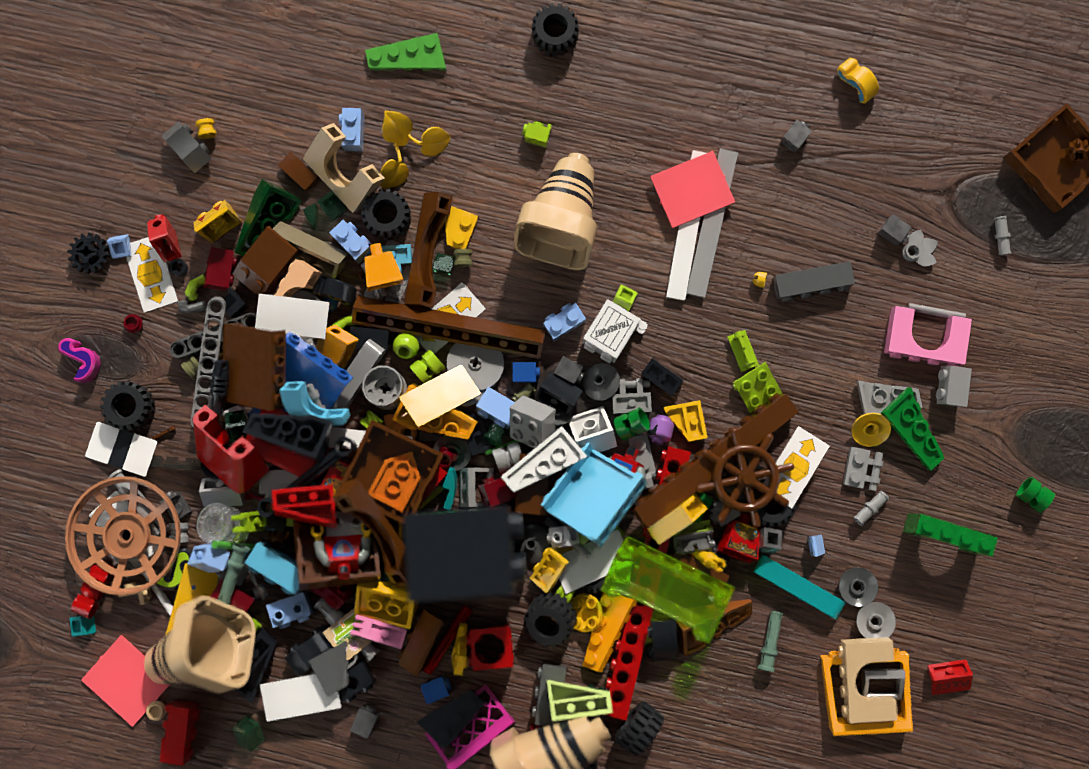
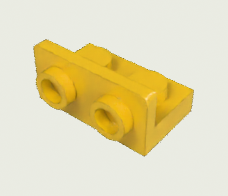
(549, 569)

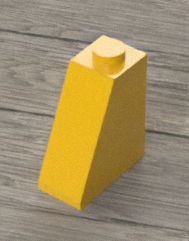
(677, 519)

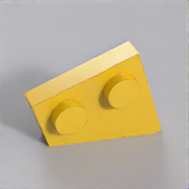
(688, 419)

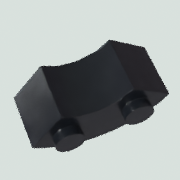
(663, 640)
(302, 654)

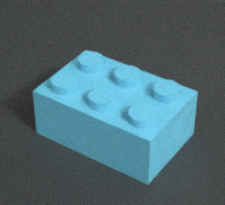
(274, 565)

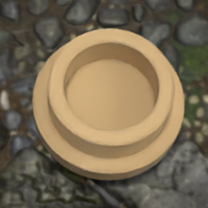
(156, 710)

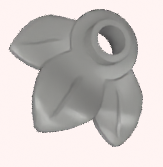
(922, 249)

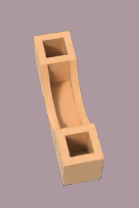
(299, 276)

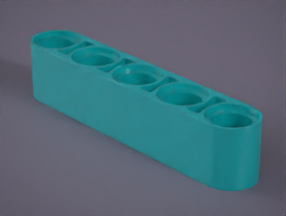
(799, 587)

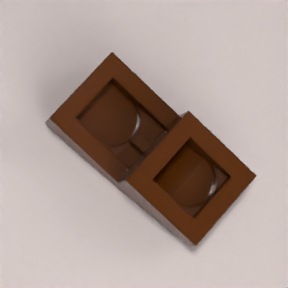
(298, 171)

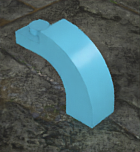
(298, 403)

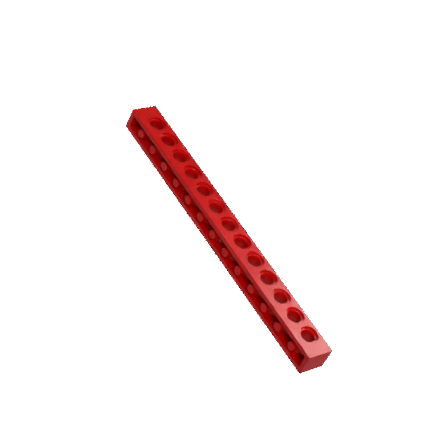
(621, 708)

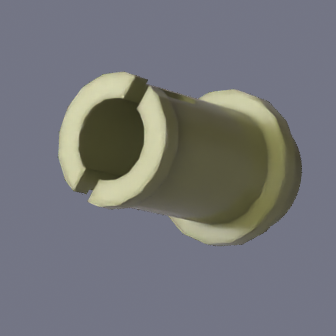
(527, 391)

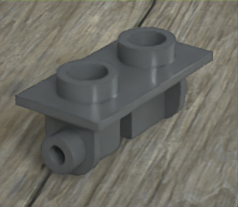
(685, 542)

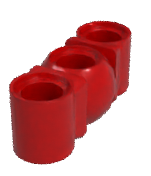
(87, 602)

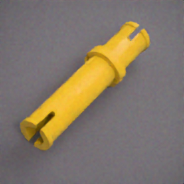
(708, 559)

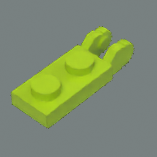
(249, 522)

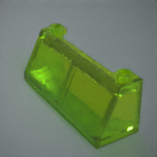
(668, 587)

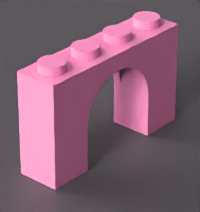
(901, 342)

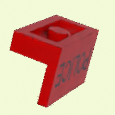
(950, 677)

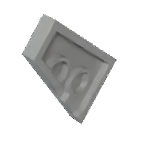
(877, 396)

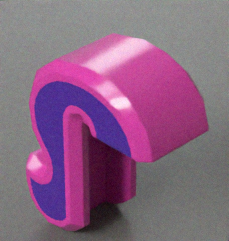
(89, 359)

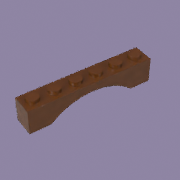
(433, 214)
(356, 501)

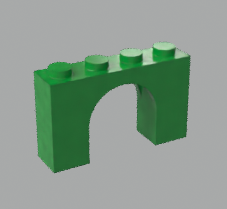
(964, 538)

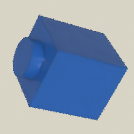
(525, 372)
(436, 689)

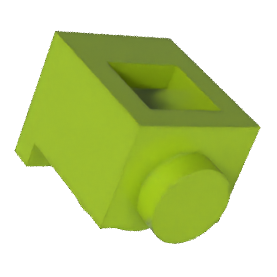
(537, 134)

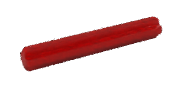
(446, 640)

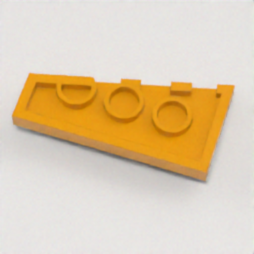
(602, 639)

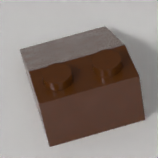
(265, 262)

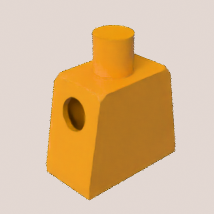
(381, 269)
(337, 345)

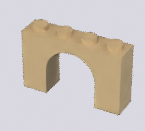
(322, 159)
(854, 655)

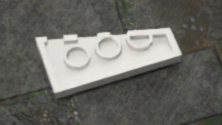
(546, 459)

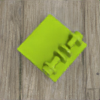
(757, 387)

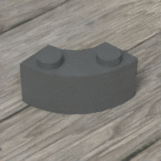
(187, 148)

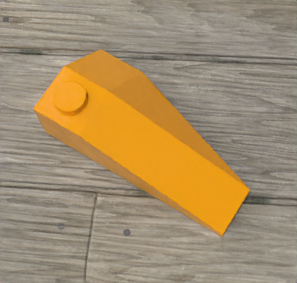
(451, 423)

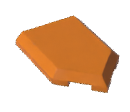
(396, 481)

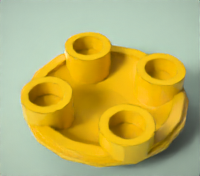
(587, 611)

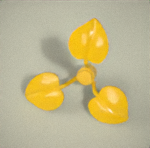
(397, 130)

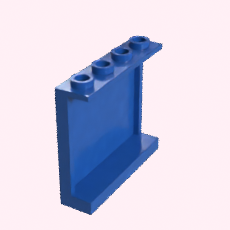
(309, 365)

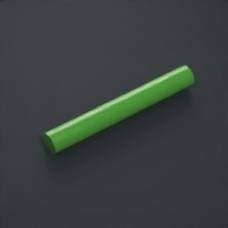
(228, 545)

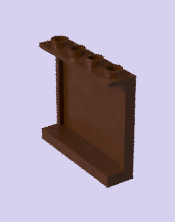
(255, 365)

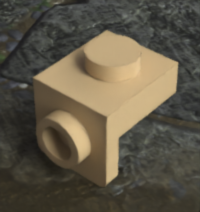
(144, 596)

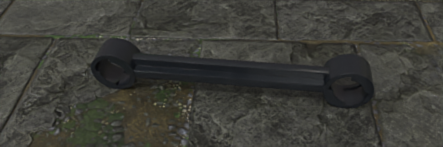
(314, 472)

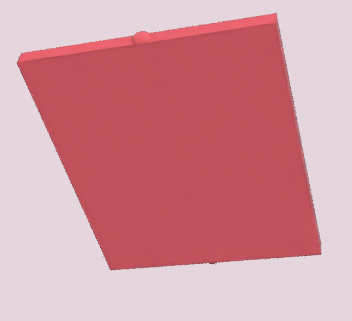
(692, 189)
(122, 681)

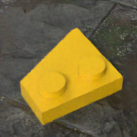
(459, 228)
(459, 652)

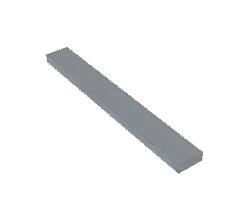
(710, 233)

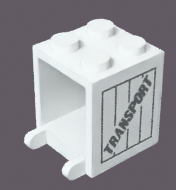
(612, 331)

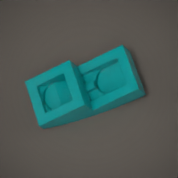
(451, 484)

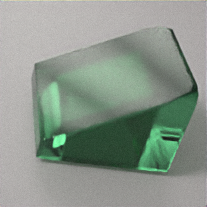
(312, 215)
(443, 263)

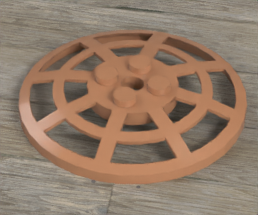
(113, 535)

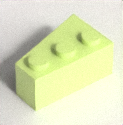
(575, 701)

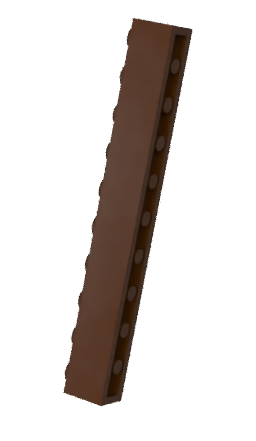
(448, 327)
(684, 482)

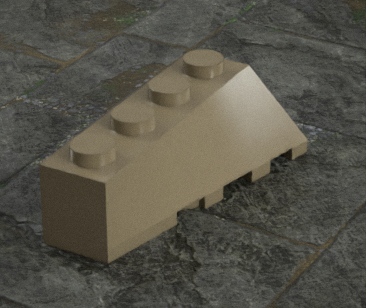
(314, 251)

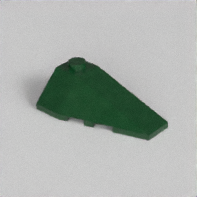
(267, 208)

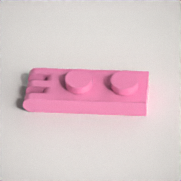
(379, 632)

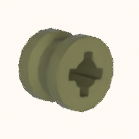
(463, 258)
(191, 366)

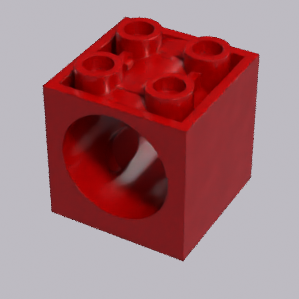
(503, 660)

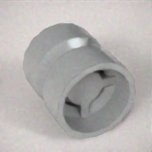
(507, 457)

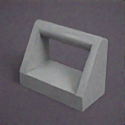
(467, 485)
(883, 673)

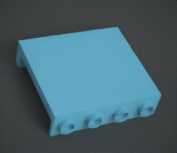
(594, 495)

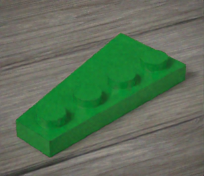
(911, 426)

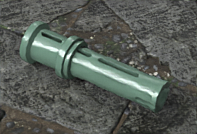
(235, 564)
(769, 650)

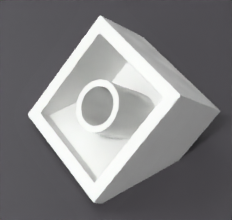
(593, 428)

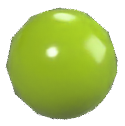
(406, 346)

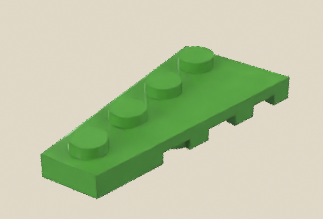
(410, 54)

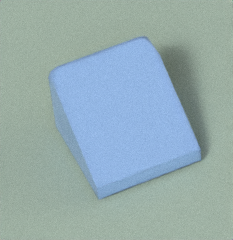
(119, 246)
(816, 545)

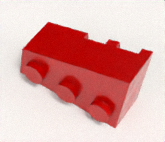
(306, 504)
(179, 732)

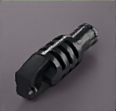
(219, 385)

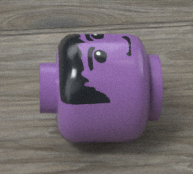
(660, 429)

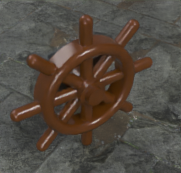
(744, 476)

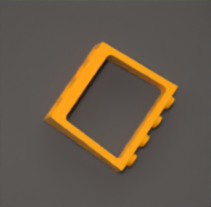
(841, 726)

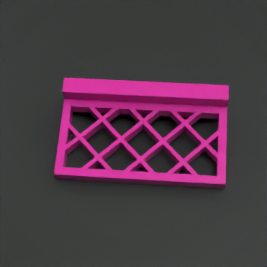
(480, 741)

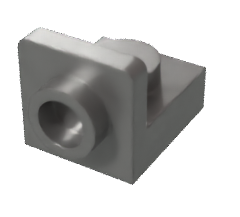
(179, 503)

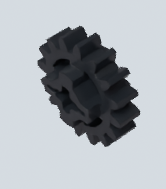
(91, 261)

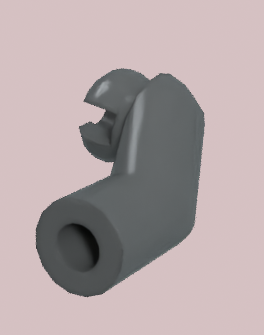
(192, 308)

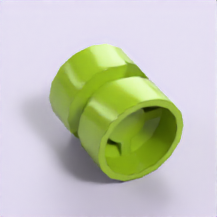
(432, 362)

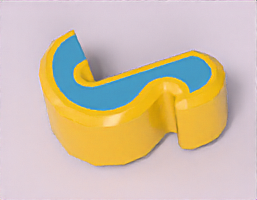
(860, 78)

